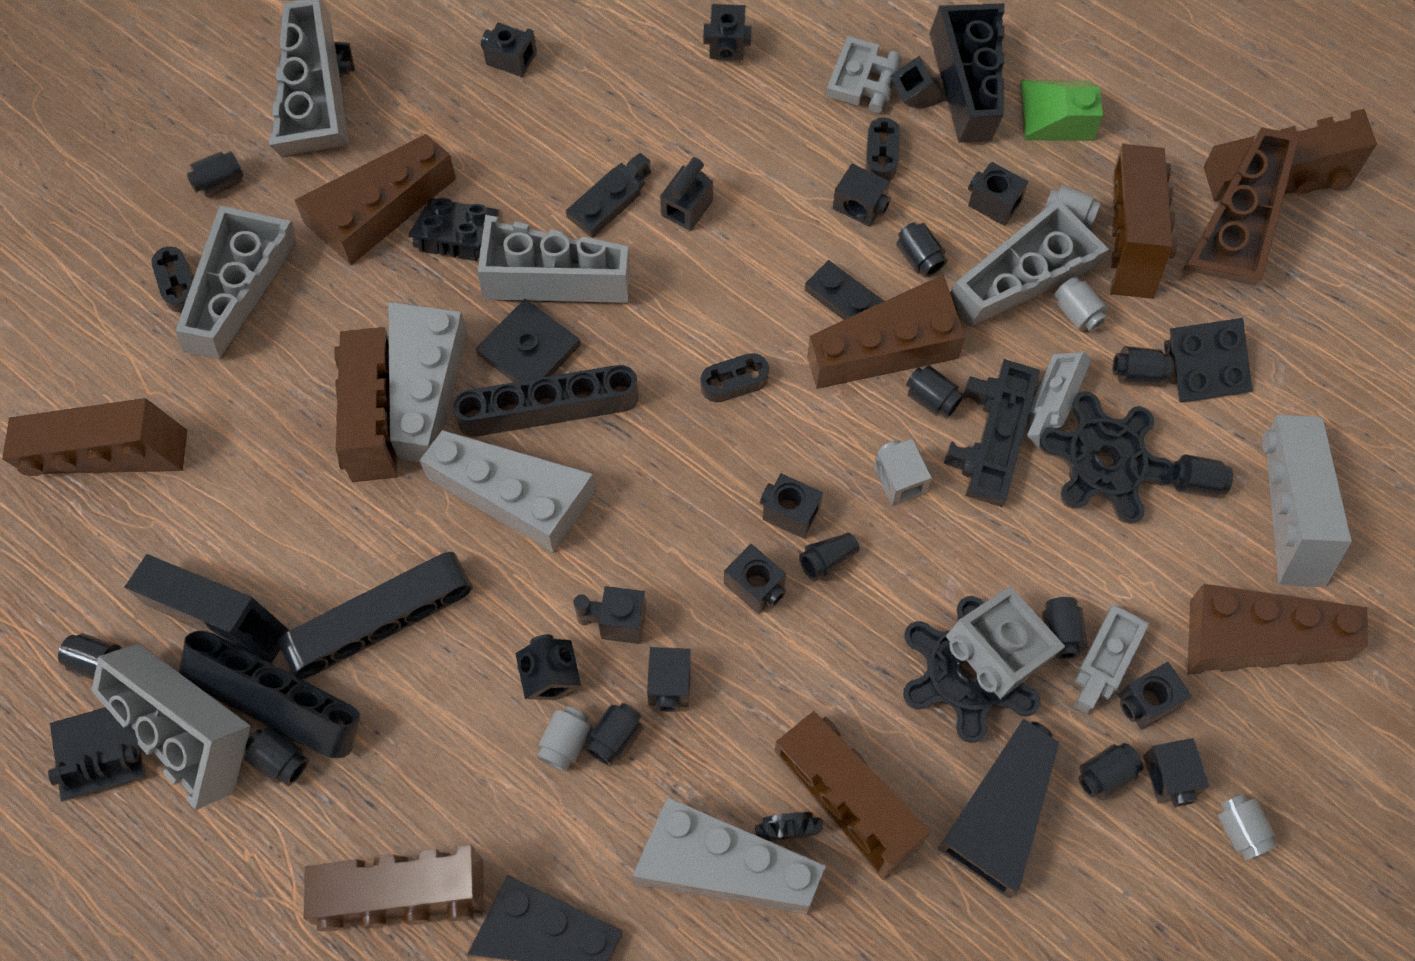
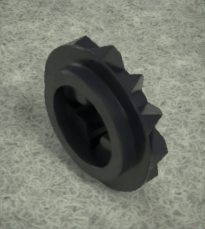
(788, 826)

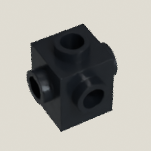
(727, 32)
(547, 668)

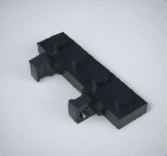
(994, 458)

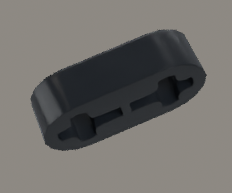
(889, 150)
(167, 281)
(734, 377)

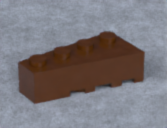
(377, 197)
(96, 440)
(852, 794)

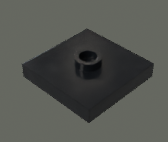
(527, 344)

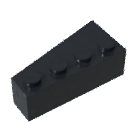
(970, 65)

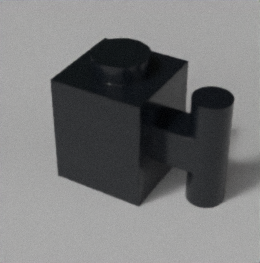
(687, 195)
(618, 615)

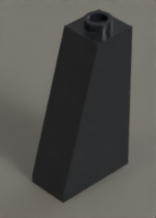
(207, 606)
(1001, 817)

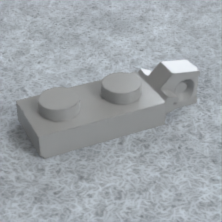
(1057, 392)
(1108, 657)

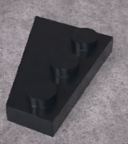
(538, 927)

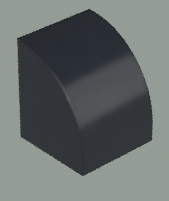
(918, 84)

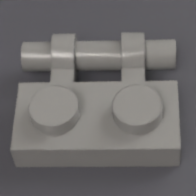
(853, 70)

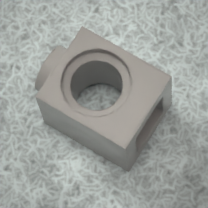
(901, 471)

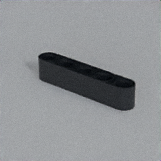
(530, 392)
(375, 615)
(269, 694)

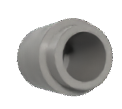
(1078, 202)
(1081, 304)
(564, 738)
(1247, 827)

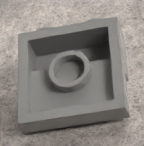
(1003, 642)

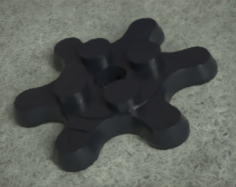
(1124, 443)
(947, 684)

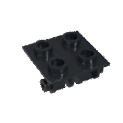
(451, 226)
(1210, 359)
(93, 754)

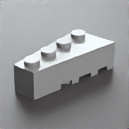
(1305, 501)

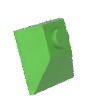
(1061, 110)

